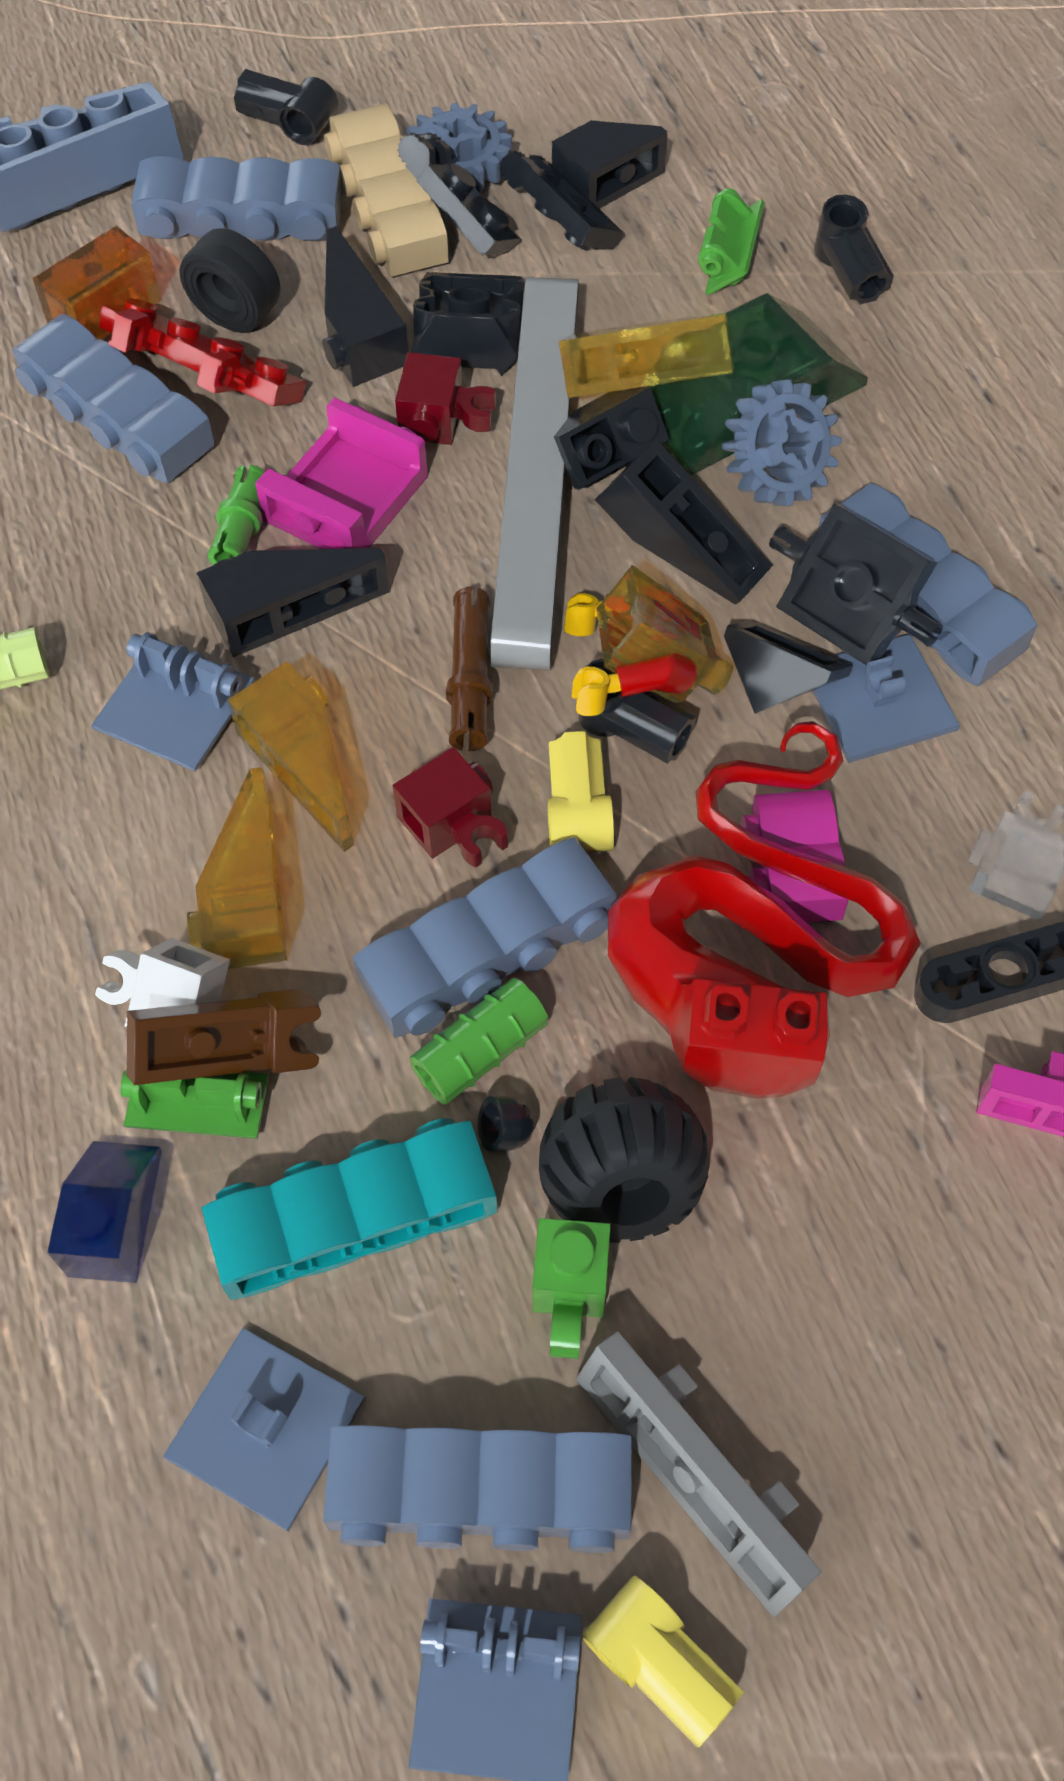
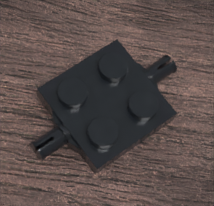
(856, 585)

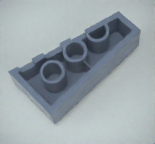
(80, 151)

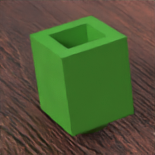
(570, 1278)

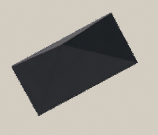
(778, 666)

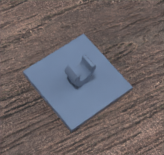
(886, 703)
(263, 1429)

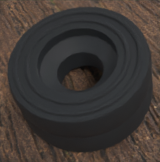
(230, 280)

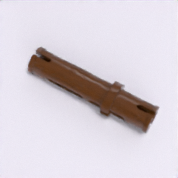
(469, 688)

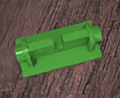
(729, 240)
(203, 1105)

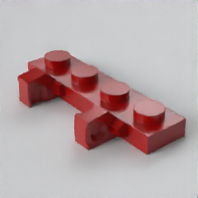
(217, 360)

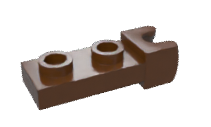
(220, 1037)

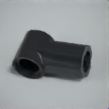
(297, 108)
(851, 250)
(642, 721)

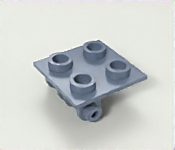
(171, 701)
(496, 1691)

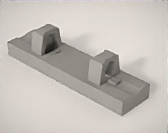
(698, 1475)

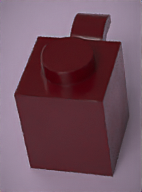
(434, 399)
(448, 806)

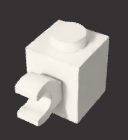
(165, 976)

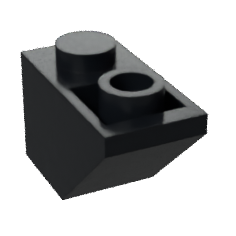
(609, 433)

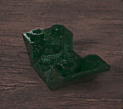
(766, 345)

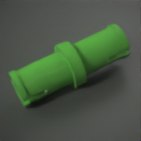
(237, 516)

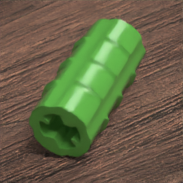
(479, 1040)

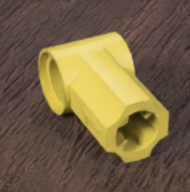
(578, 793)
(646, 1648)

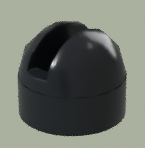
(504, 1123)

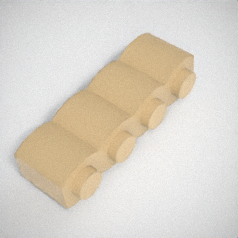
(388, 201)

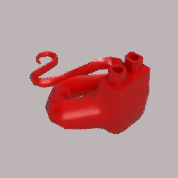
(722, 1018)

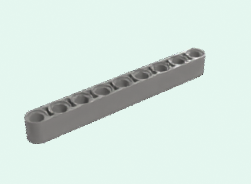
(534, 481)

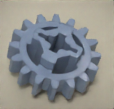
(474, 139)
(781, 442)

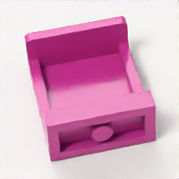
(346, 482)

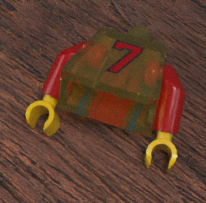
(646, 641)

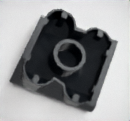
(469, 318)

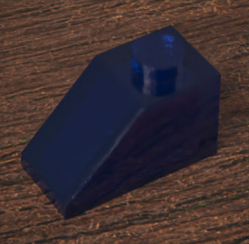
(105, 1212)

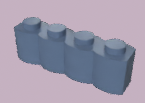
(252, 197)
(113, 398)
(980, 623)
(481, 938)
(480, 1484)

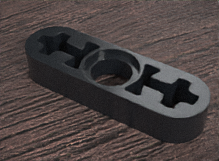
(985, 992)

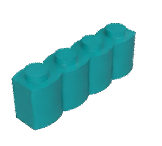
(348, 1209)

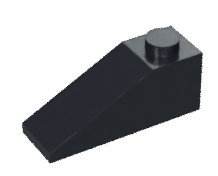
(361, 323)
(682, 525)
(283, 591)

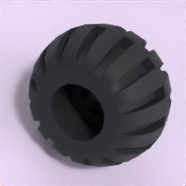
(624, 1158)

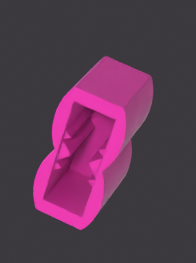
(805, 824)

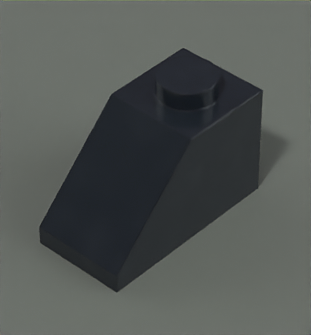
(610, 158)

